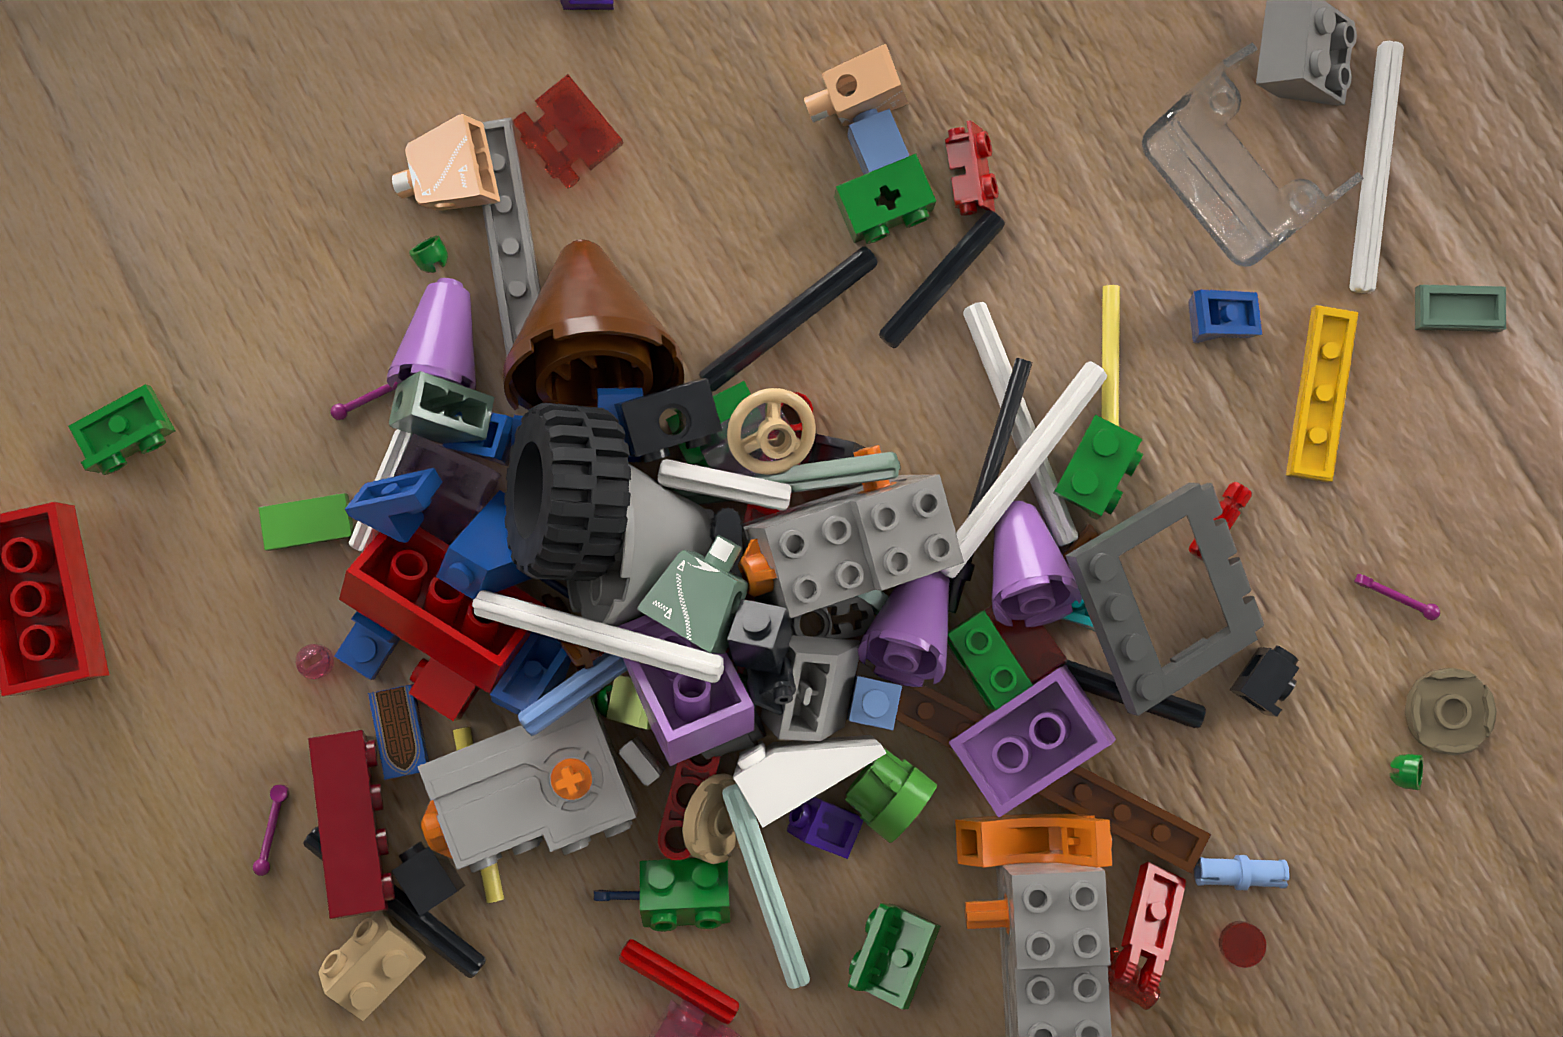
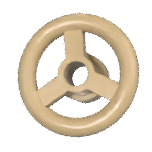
(785, 445)

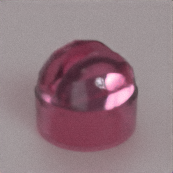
(320, 668)

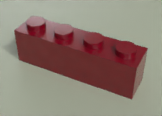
(349, 824)

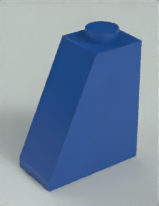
(481, 554)

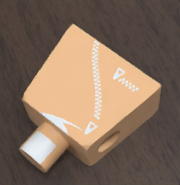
(871, 78)
(449, 167)

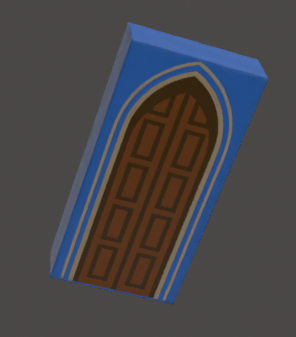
(398, 731)

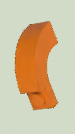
(1034, 839)

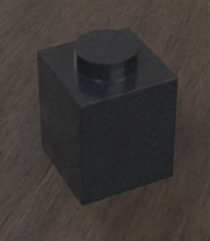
(759, 636)
(426, 877)

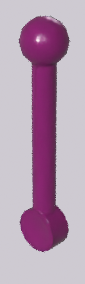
(340, 411)
(1430, 611)
(278, 794)

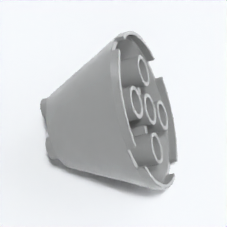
(656, 531)

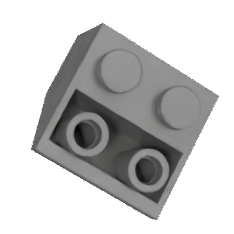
(1306, 51)
(824, 684)

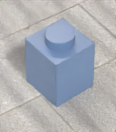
(876, 140)
(874, 702)

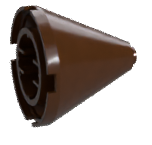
(588, 336)

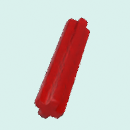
(679, 981)

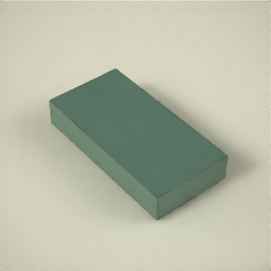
(1460, 308)

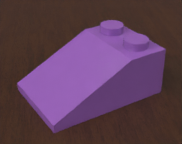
(686, 711)
(1032, 741)

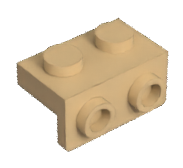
(369, 965)

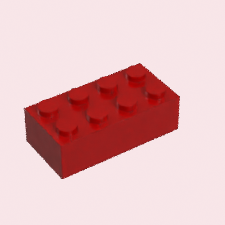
(400, 592)
(46, 603)

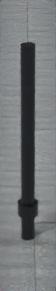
(993, 462)

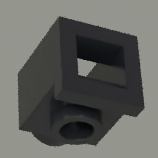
(1267, 679)

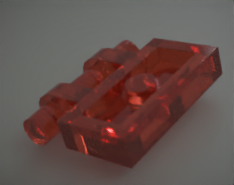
(580, 125)

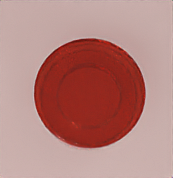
(1242, 944)

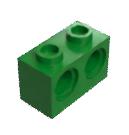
(987, 660)

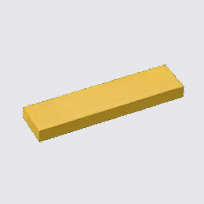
(1322, 394)

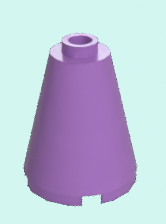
(438, 337)
(1029, 570)
(910, 632)

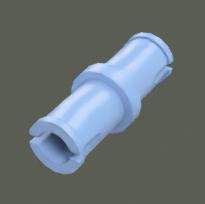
(1241, 872)

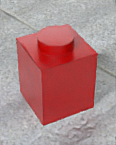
(442, 689)

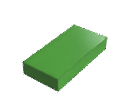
(305, 522)

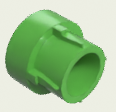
(890, 795)

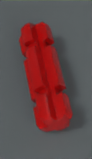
(1234, 497)

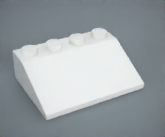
(794, 771)

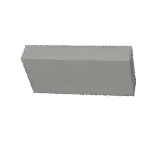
(641, 761)

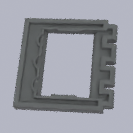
(1117, 615)

